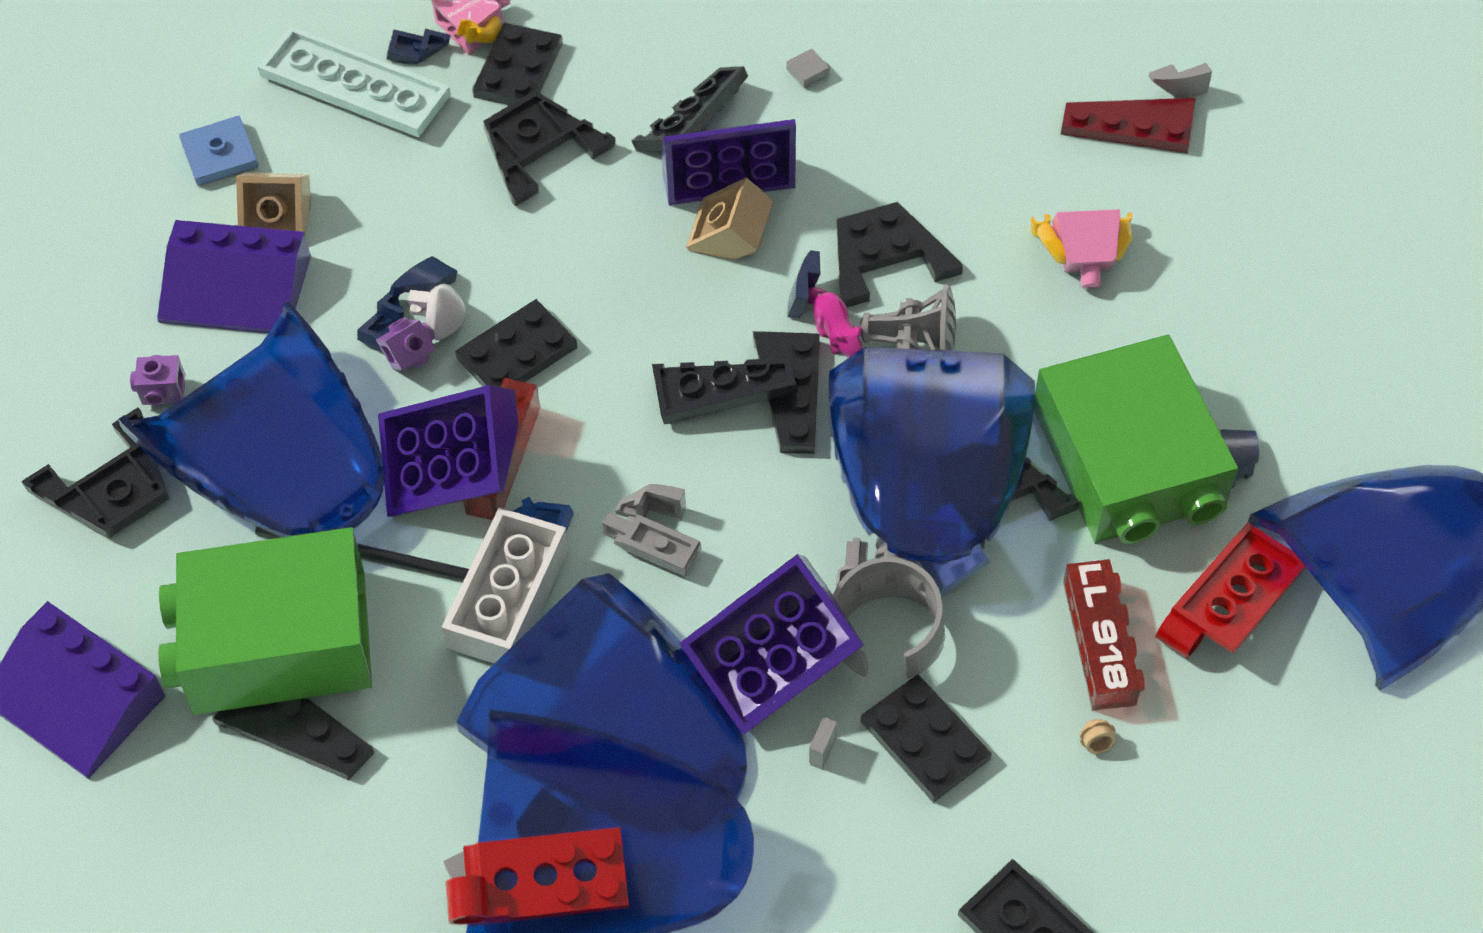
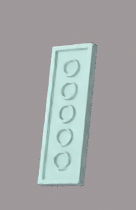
(354, 81)

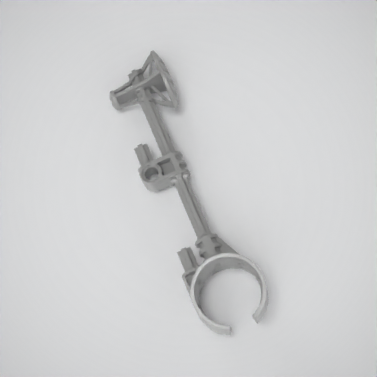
(888, 573)

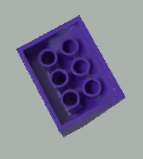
(714, 159)
(231, 275)
(447, 449)
(772, 643)
(73, 690)

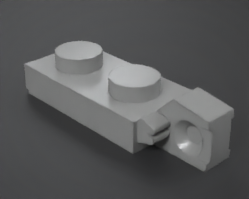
(653, 542)

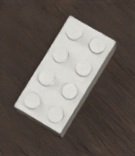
(505, 585)

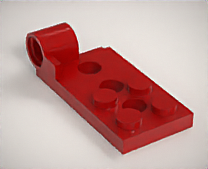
(1193, 613)
(479, 901)

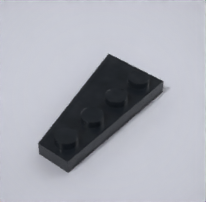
(695, 111)
(703, 390)
(794, 413)
(303, 731)

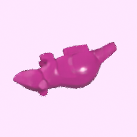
(833, 321)

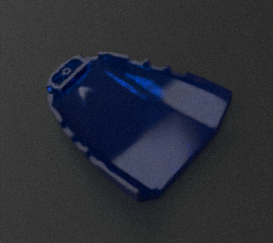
(273, 438)
(930, 445)
(1393, 556)
(614, 670)
(679, 827)

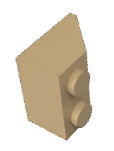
(273, 200)
(731, 221)

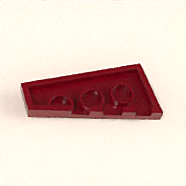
(1142, 123)

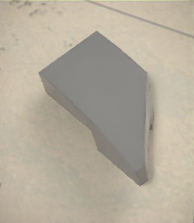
(1185, 83)
(656, 498)

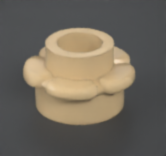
(1097, 736)

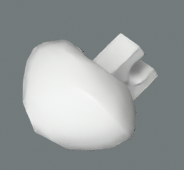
(442, 309)

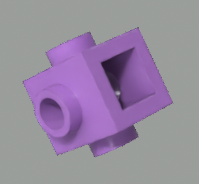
(407, 343)
(158, 379)

